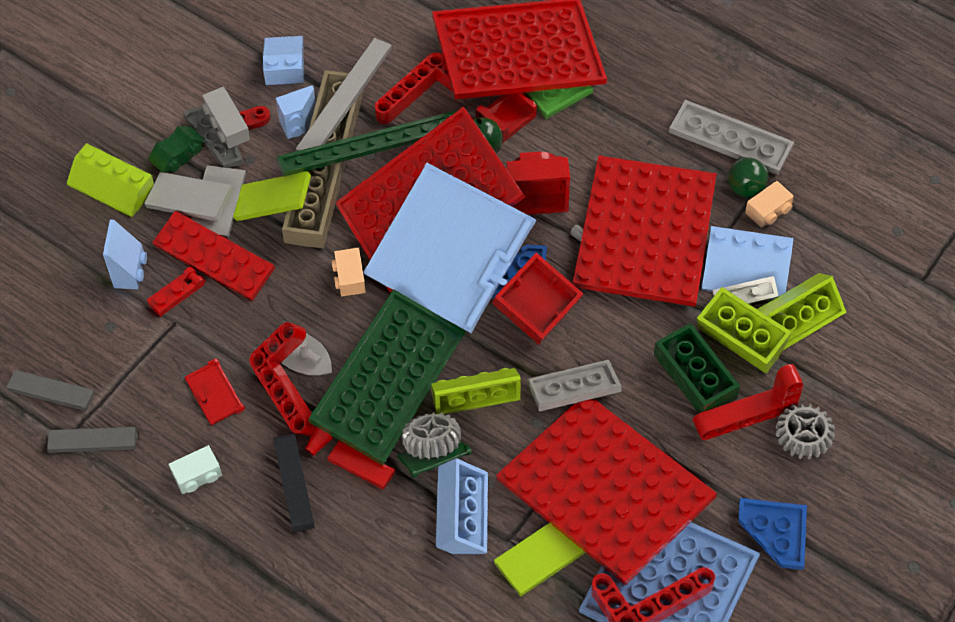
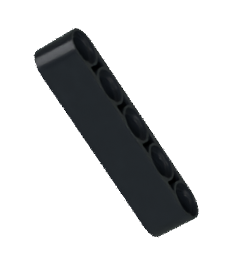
(294, 482)

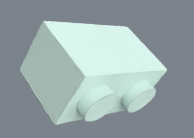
(195, 470)

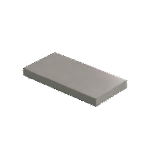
(227, 176)
(188, 196)
(574, 385)

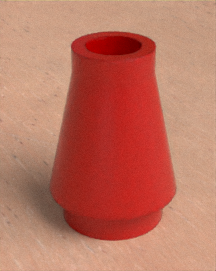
(317, 441)

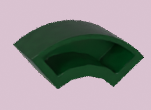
(176, 149)

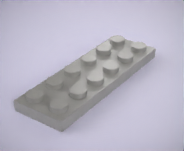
(730, 136)

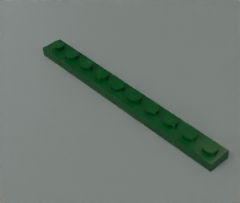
(358, 145)

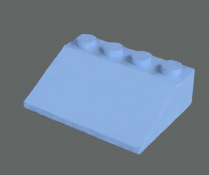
(745, 257)

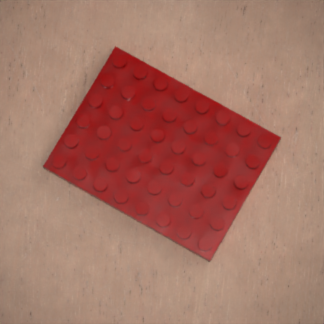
(518, 48)
(453, 147)
(645, 231)
(606, 488)

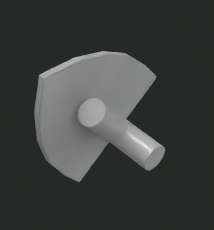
(309, 358)

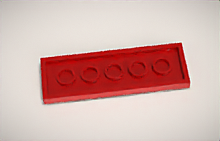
(214, 255)

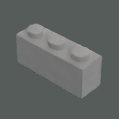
(225, 117)

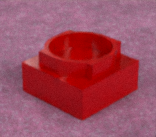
(543, 182)
(537, 298)

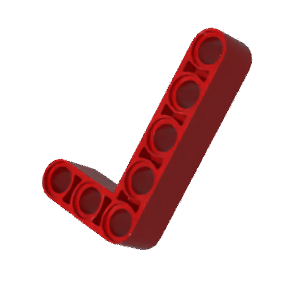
(411, 87)
(267, 367)
(753, 409)
(652, 603)

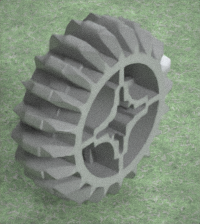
(804, 422)
(431, 435)

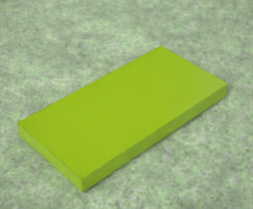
(272, 196)
(537, 558)

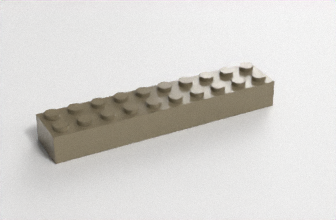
(312, 222)

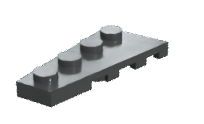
(200, 122)

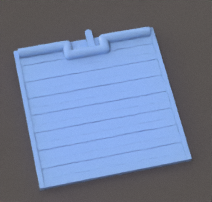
(449, 247)

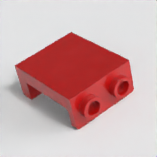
(510, 113)

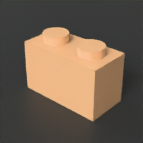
(769, 204)
(350, 272)

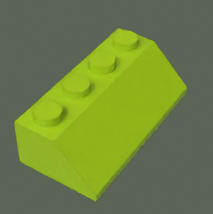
(110, 180)
(806, 307)
(743, 329)
(476, 391)

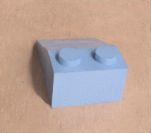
(283, 60)
(123, 257)

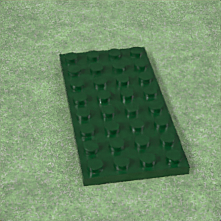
(387, 377)

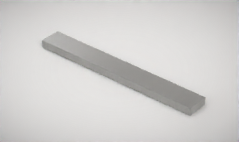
(346, 95)

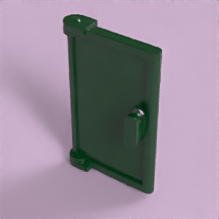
(416, 465)

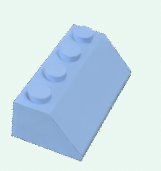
(462, 508)

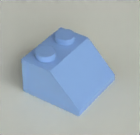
(296, 111)

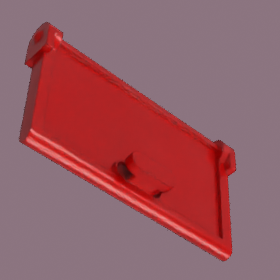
(212, 385)

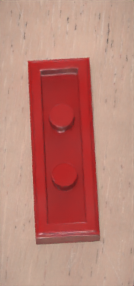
(361, 465)

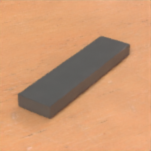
(50, 390)
(92, 439)

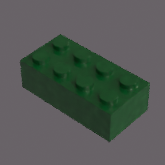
(696, 369)

